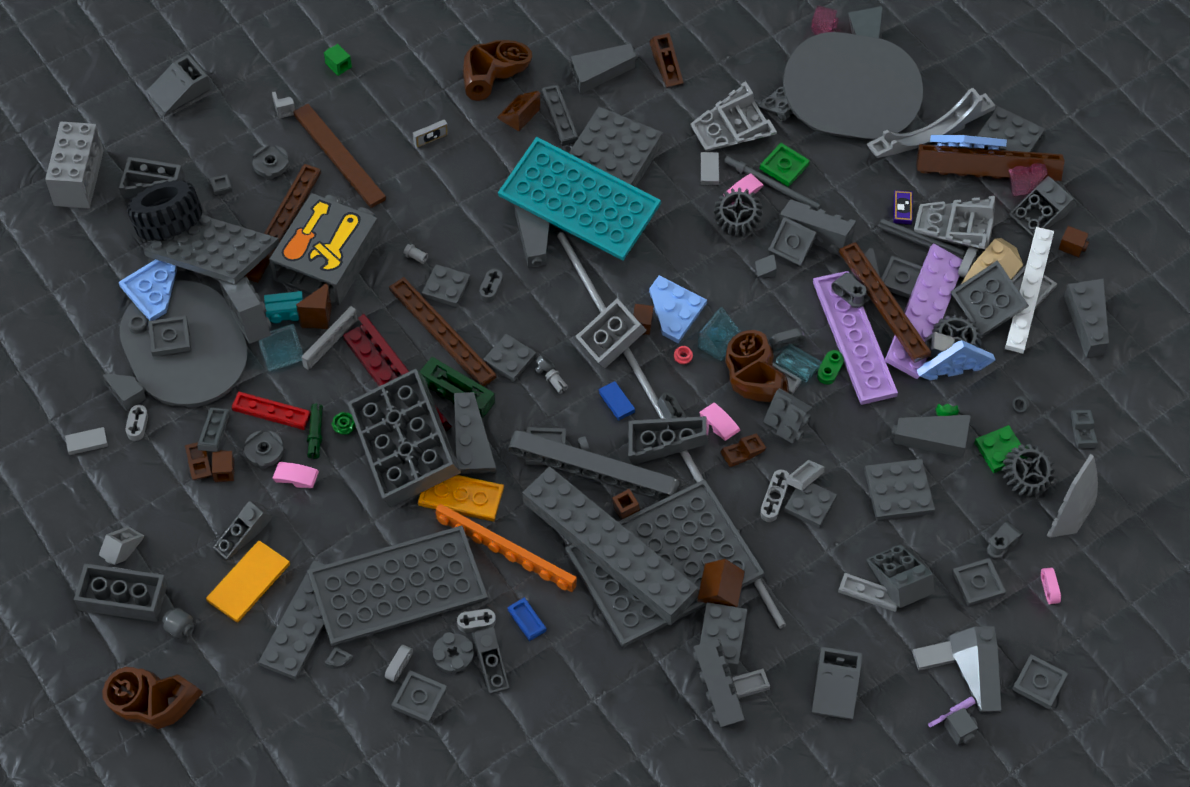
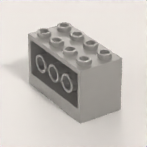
(74, 165)

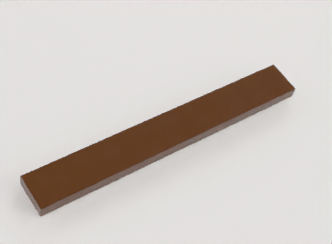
(339, 156)
(287, 213)
(885, 302)
(442, 332)

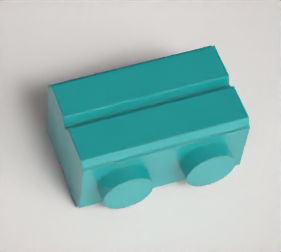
(282, 306)

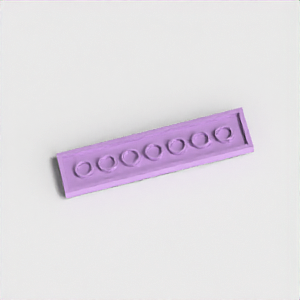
(927, 303)
(856, 343)

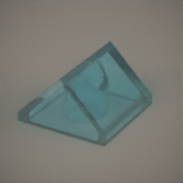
(717, 334)
(281, 348)

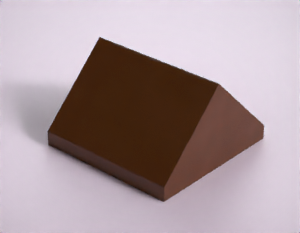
(521, 110)
(315, 309)
(721, 583)

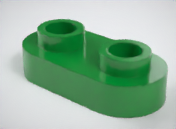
(830, 365)

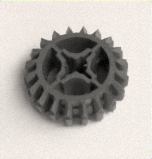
(724, 209)
(959, 329)
(1041, 477)

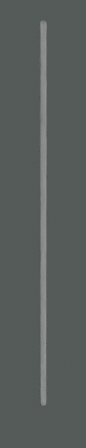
(653, 398)

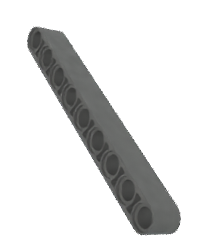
(592, 465)

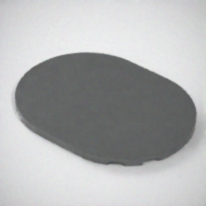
(852, 85)
(215, 357)

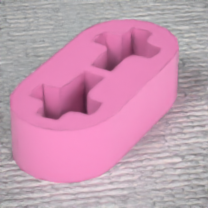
(1050, 586)

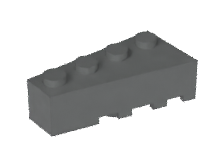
(1089, 315)
(665, 437)
(719, 682)

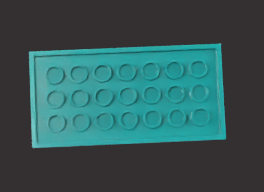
(579, 198)

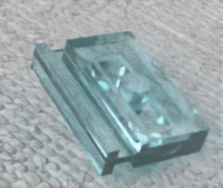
(798, 362)

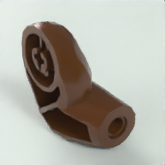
(491, 61)
(751, 367)
(147, 699)

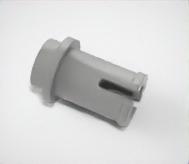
(413, 252)
(558, 383)

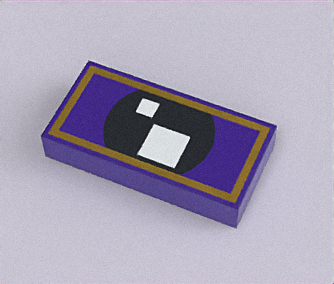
(902, 207)

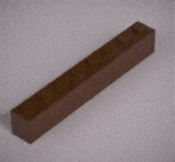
(983, 161)

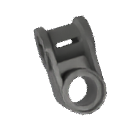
(849, 288)
(1003, 540)

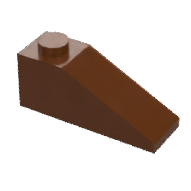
(666, 59)

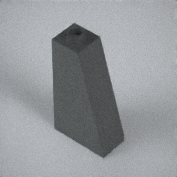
(866, 22)
(602, 65)
(534, 236)
(933, 433)

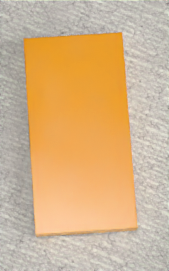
(465, 496)
(248, 581)

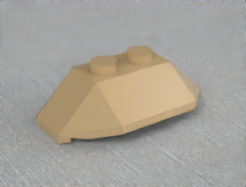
(998, 250)

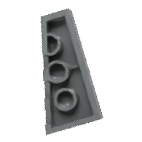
(832, 230)
(472, 445)

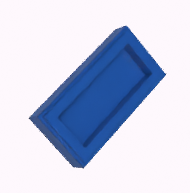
(616, 400)
(526, 619)

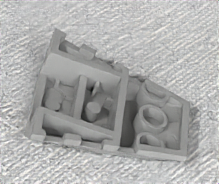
(732, 121)
(958, 222)
(1077, 502)

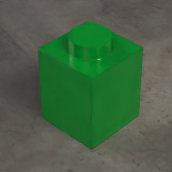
(337, 59)

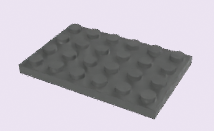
(214, 249)

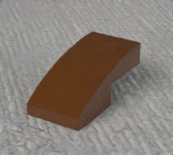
(744, 450)
(197, 462)

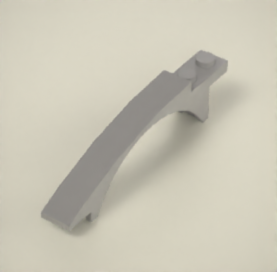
(966, 110)

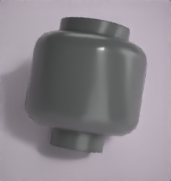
(178, 623)

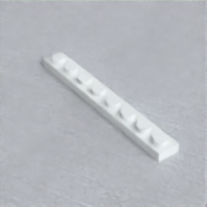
(1030, 289)

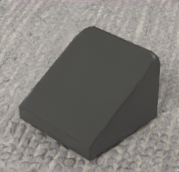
(766, 267)

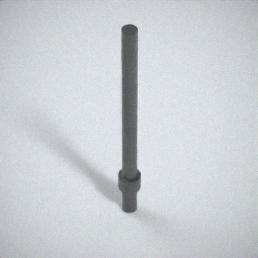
(743, 168)

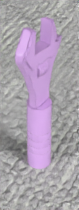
(964, 704)

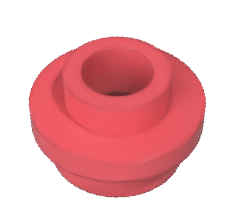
(683, 350)

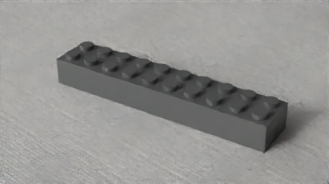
(610, 545)

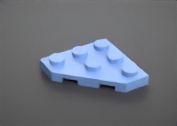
(968, 141)
(151, 288)
(675, 307)
(955, 360)

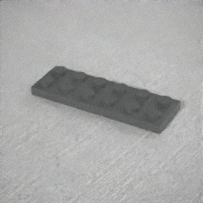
(295, 633)

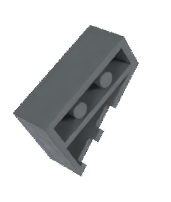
(146, 173)

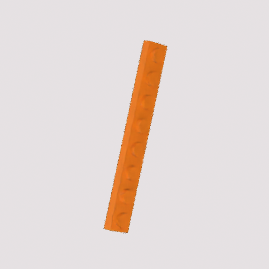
(505, 547)

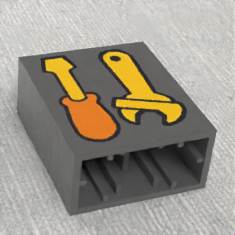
(325, 246)

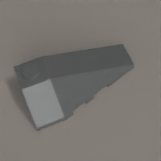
(977, 658)

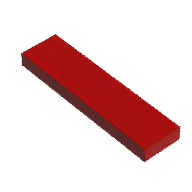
(271, 410)

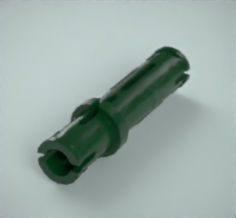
(314, 437)

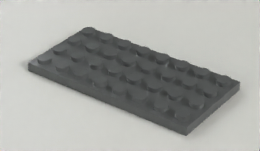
(397, 585)

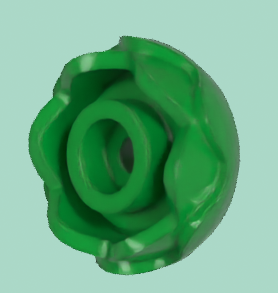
(946, 410)
(342, 418)

